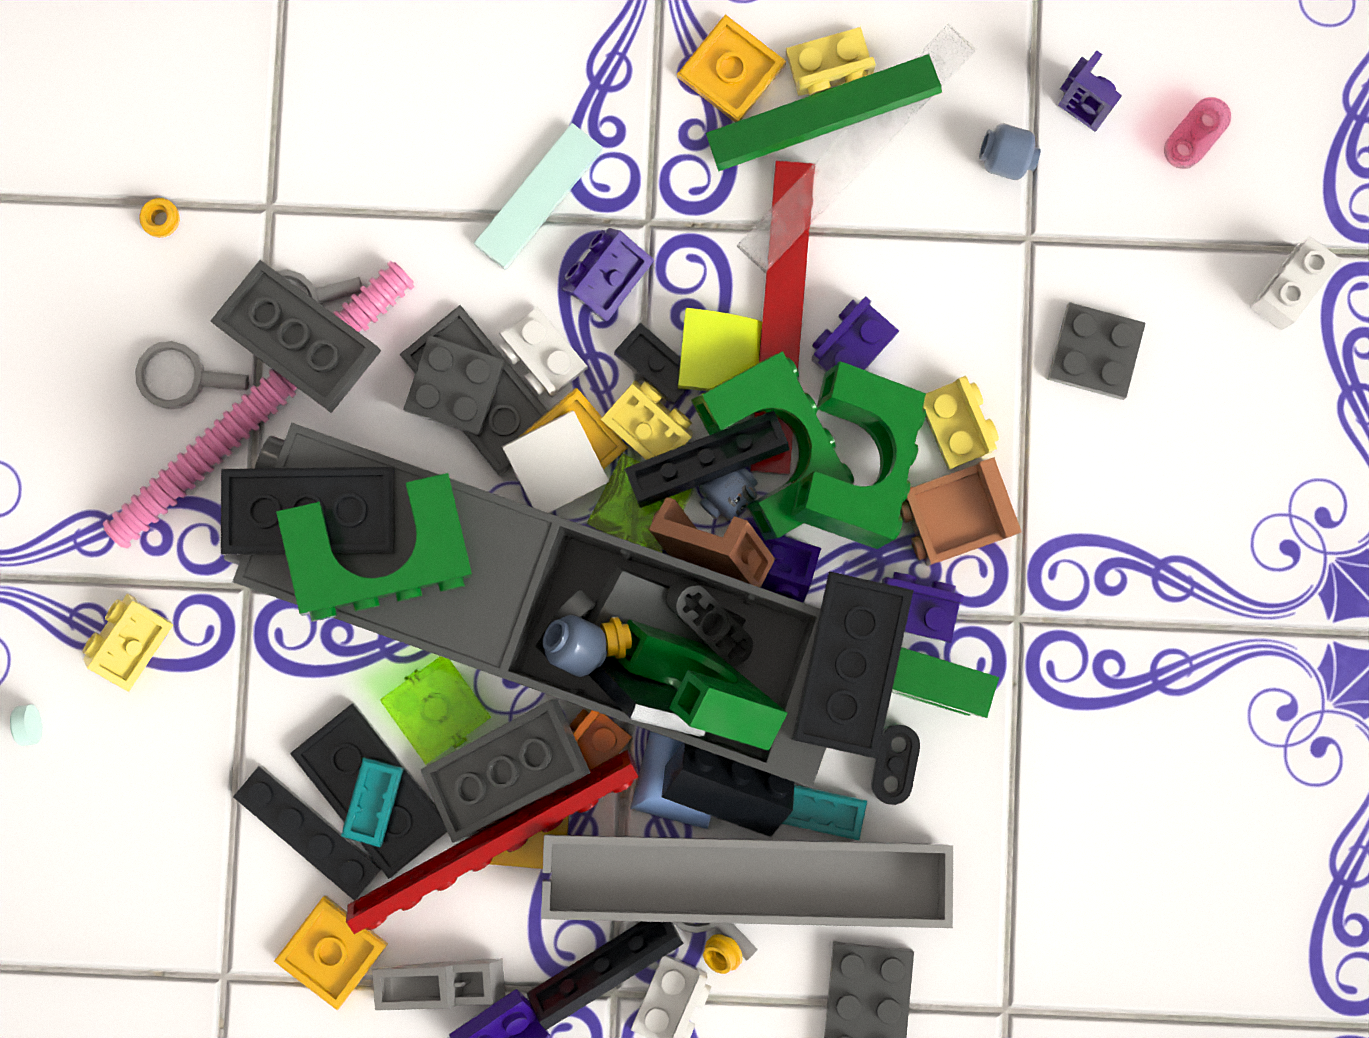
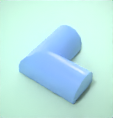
(649, 785)

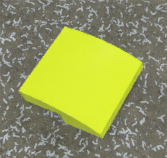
(716, 348)

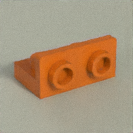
(598, 737)

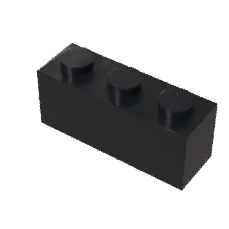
(728, 789)

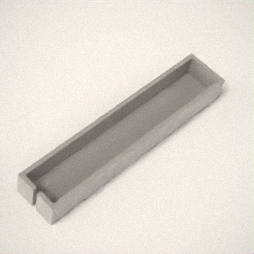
(747, 881)

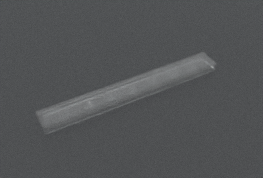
(844, 162)

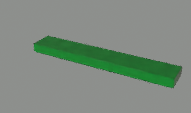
(824, 112)

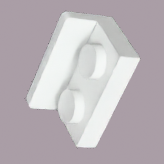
(543, 352)
(671, 1000)

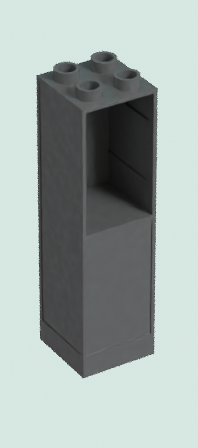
(521, 576)

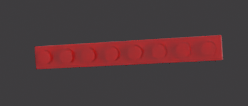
(479, 849)

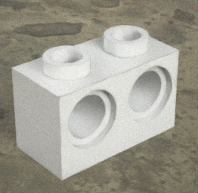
(1295, 283)

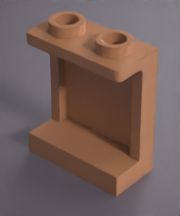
(959, 513)
(736, 554)

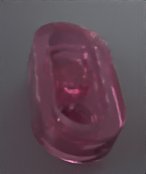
(1196, 134)

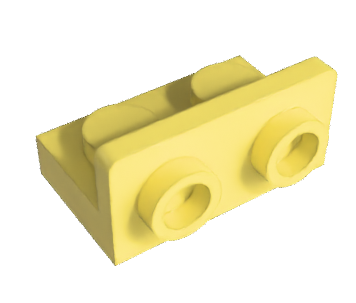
(829, 61)
(646, 422)
(959, 423)
(125, 642)

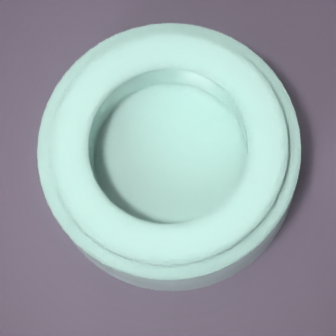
(26, 725)

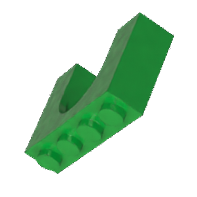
(766, 388)
(892, 418)
(325, 585)
(944, 684)
(709, 691)

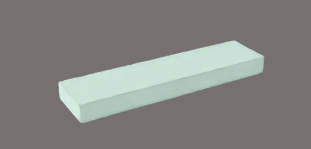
(538, 196)

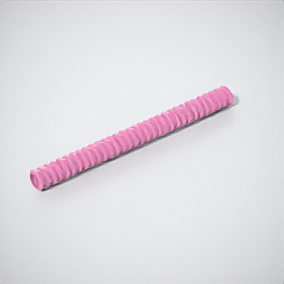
(242, 419)

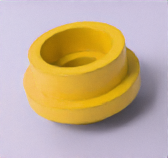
(148, 215)
(617, 637)
(722, 954)

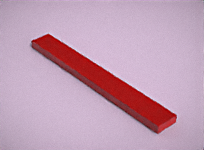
(784, 305)

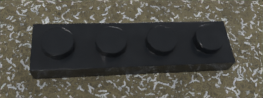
(707, 459)
(307, 832)
(602, 970)

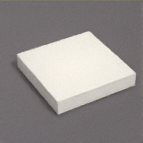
(555, 463)

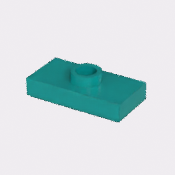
(372, 802)
(827, 812)

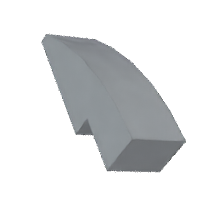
(439, 984)

